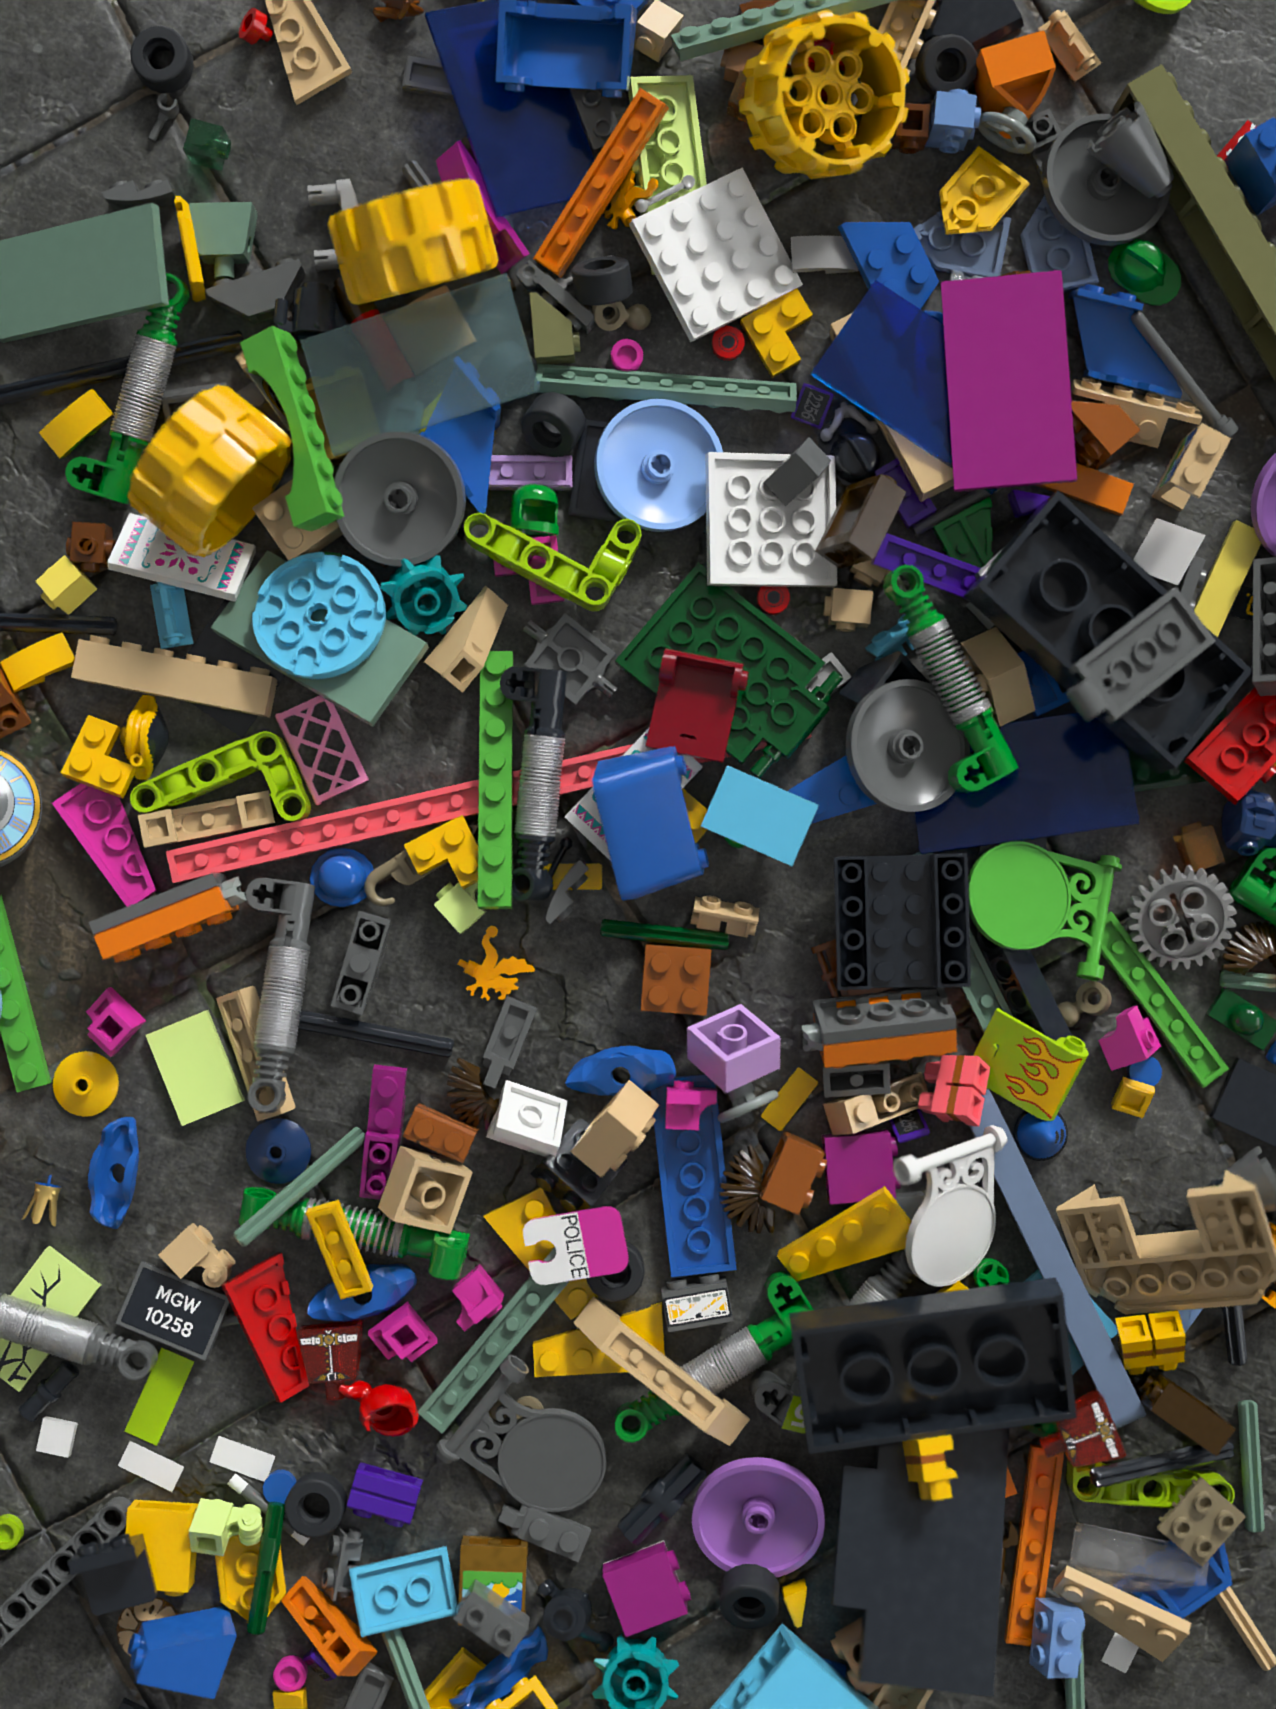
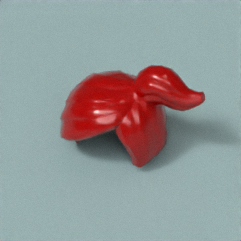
(384, 1408)

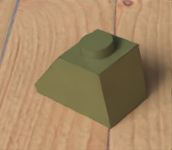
(552, 333)

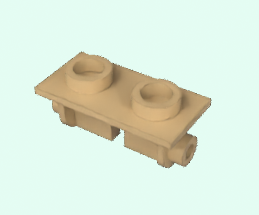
(1069, 45)
(740, 916)

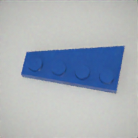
(833, 791)

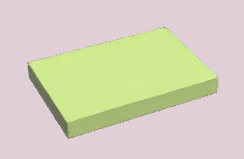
(195, 1067)

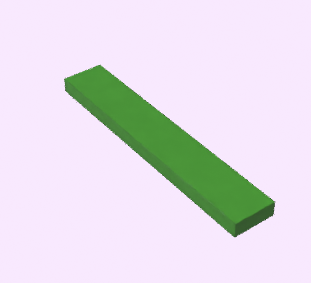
(1159, 1004)

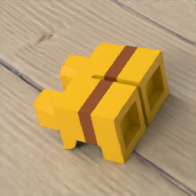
(1162, 1348)
(927, 1466)

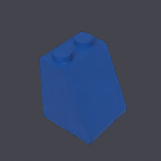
(1254, 166)
(184, 1651)

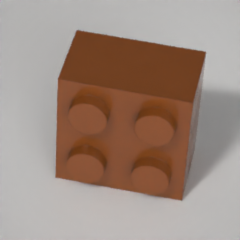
(676, 979)
(792, 1172)

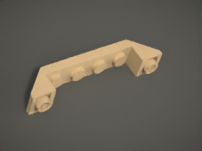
(659, 1373)

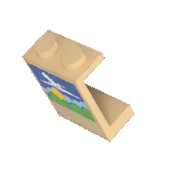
(1191, 466)

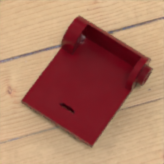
(695, 701)

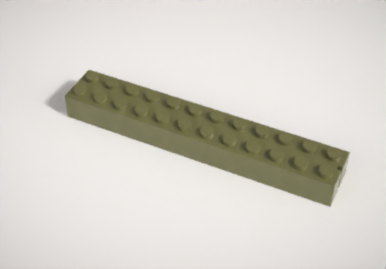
(1212, 209)

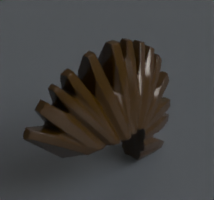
(1251, 948)
(472, 1095)
(745, 1192)

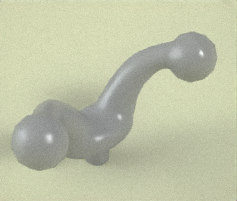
(844, 412)

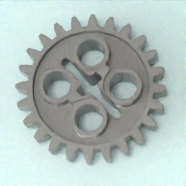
(1209, 905)

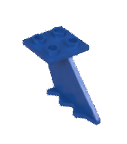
(1114, 346)
(470, 445)

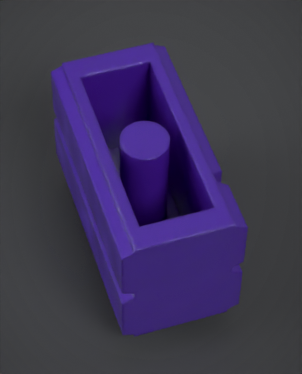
(384, 1494)

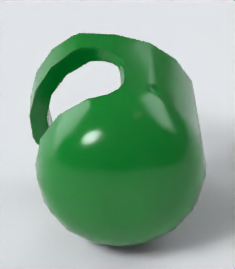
(534, 510)

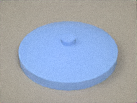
(655, 464)

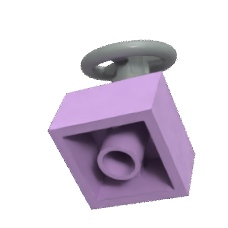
(733, 1053)

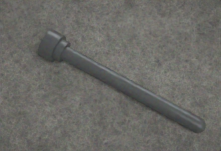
(1217, 422)

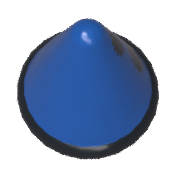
(1040, 1138)

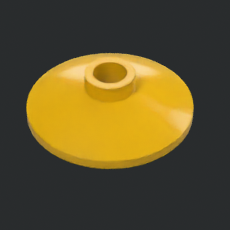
(101, 1081)

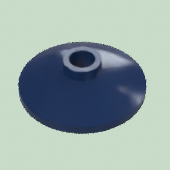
(290, 1139)

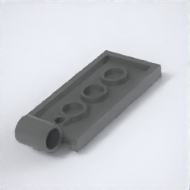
(1138, 657)

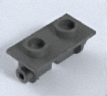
(341, 1548)

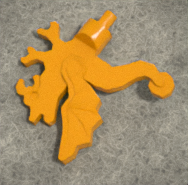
(625, 198)
(489, 975)

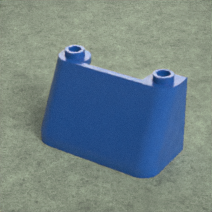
(565, 46)
(647, 821)

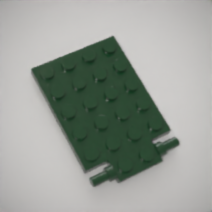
(729, 628)

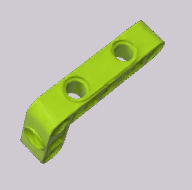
(560, 573)
(230, 764)
(1131, 1493)

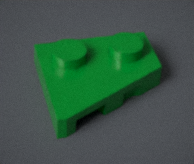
(968, 534)

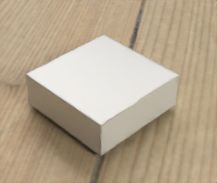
(56, 1436)

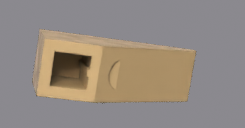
(469, 641)
(860, 1112)

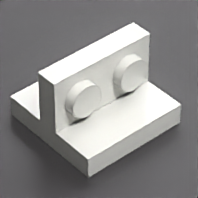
(528, 1119)

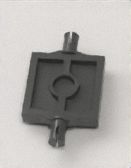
(572, 650)

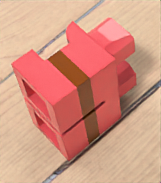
(957, 1089)

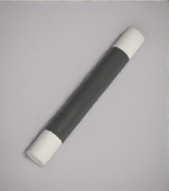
(260, 1501)

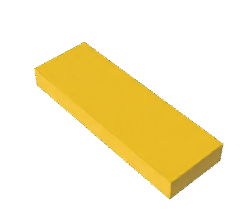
(339, 1249)

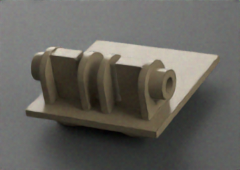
(1200, 1521)

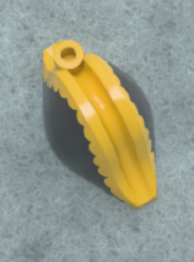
(144, 736)

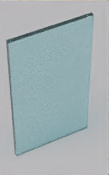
(421, 364)

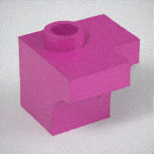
(113, 1021)
(1131, 1041)
(686, 1103)
(478, 1297)
(403, 1334)

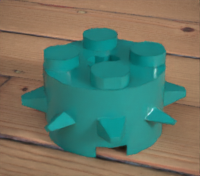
(429, 613)
(633, 1659)

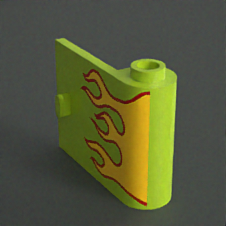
(1029, 1065)

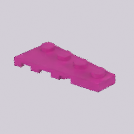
(109, 839)

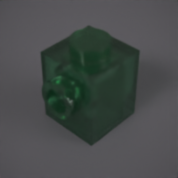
(207, 144)

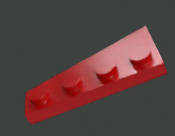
(267, 1320)

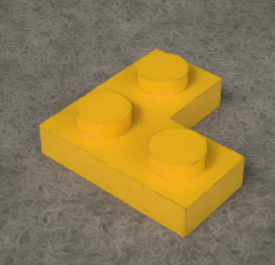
(769, 327)
(90, 759)
(447, 843)

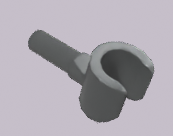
(165, 114)

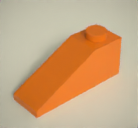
(329, 1628)

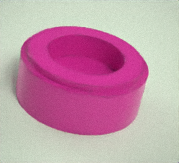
(627, 355)
(290, 1673)

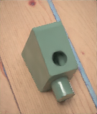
(224, 234)

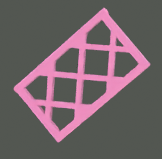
(348, 754)

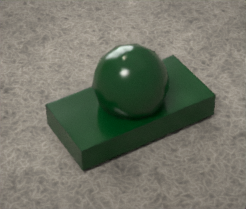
(1242, 1018)

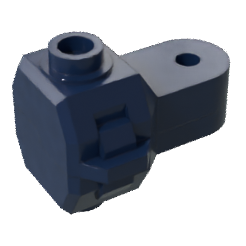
(1250, 823)

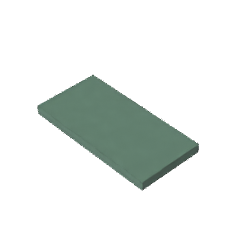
(82, 273)
(362, 690)

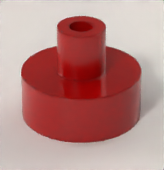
(254, 27)

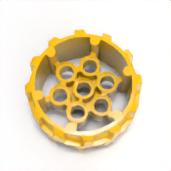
(879, 95)
(412, 241)
(209, 470)

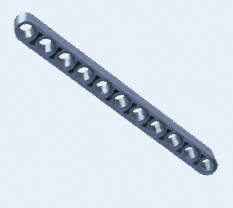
(1054, 1261)

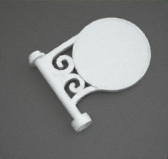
(957, 1219)

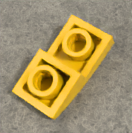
(76, 423)
(37, 661)

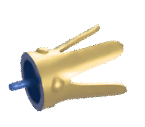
(43, 1193)

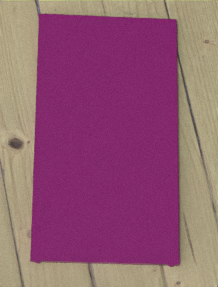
(1008, 381)

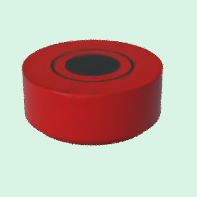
(728, 343)
(773, 599)

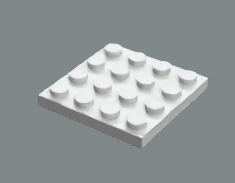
(715, 254)
(758, 537)

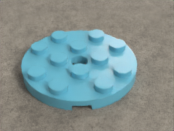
(319, 648)

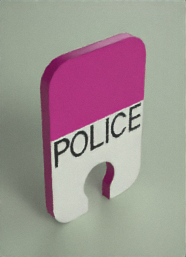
(585, 1244)

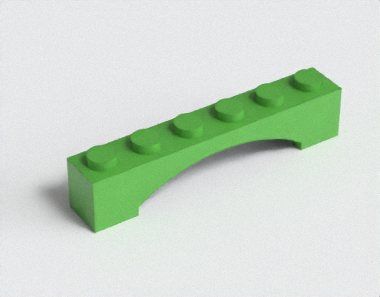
(313, 493)

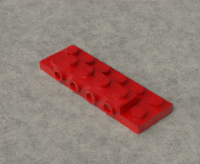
(1239, 748)

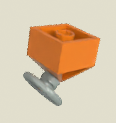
(1011, 87)

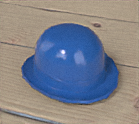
(340, 877)

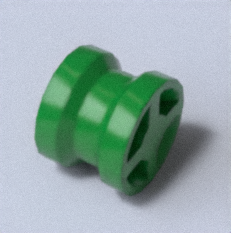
(997, 1275)

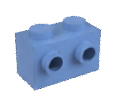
(952, 120)
(1056, 1638)

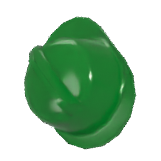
(1145, 272)

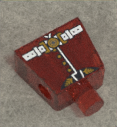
(331, 1353)
(1088, 1437)

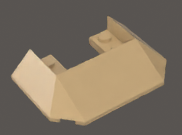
(1217, 1265)

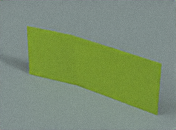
(159, 1396)

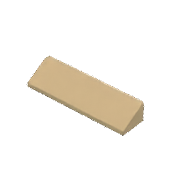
(240, 1019)

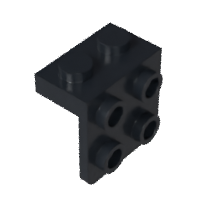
(569, 1177)
(115, 1573)

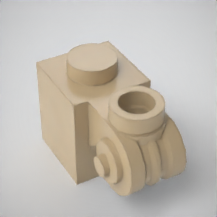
(195, 1249)

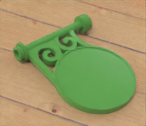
(1025, 898)

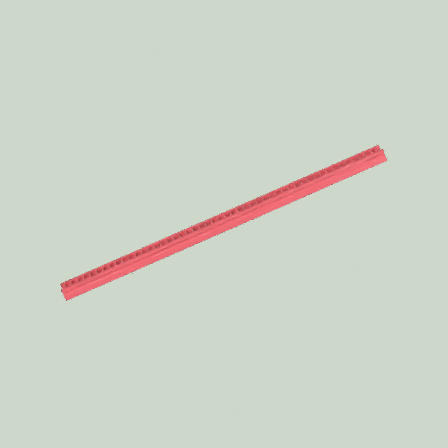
(363, 822)

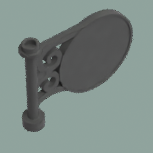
(546, 1456)

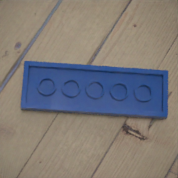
(690, 1179)

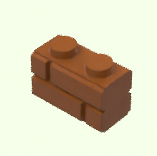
(440, 1132)

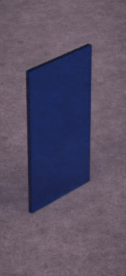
(522, 141)
(894, 369)
(1067, 782)

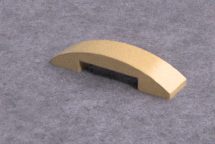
(206, 819)

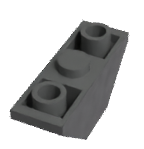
(256, 292)
(361, 963)

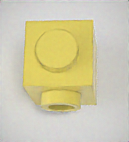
(65, 586)

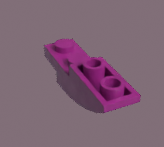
(458, 165)
(383, 1128)

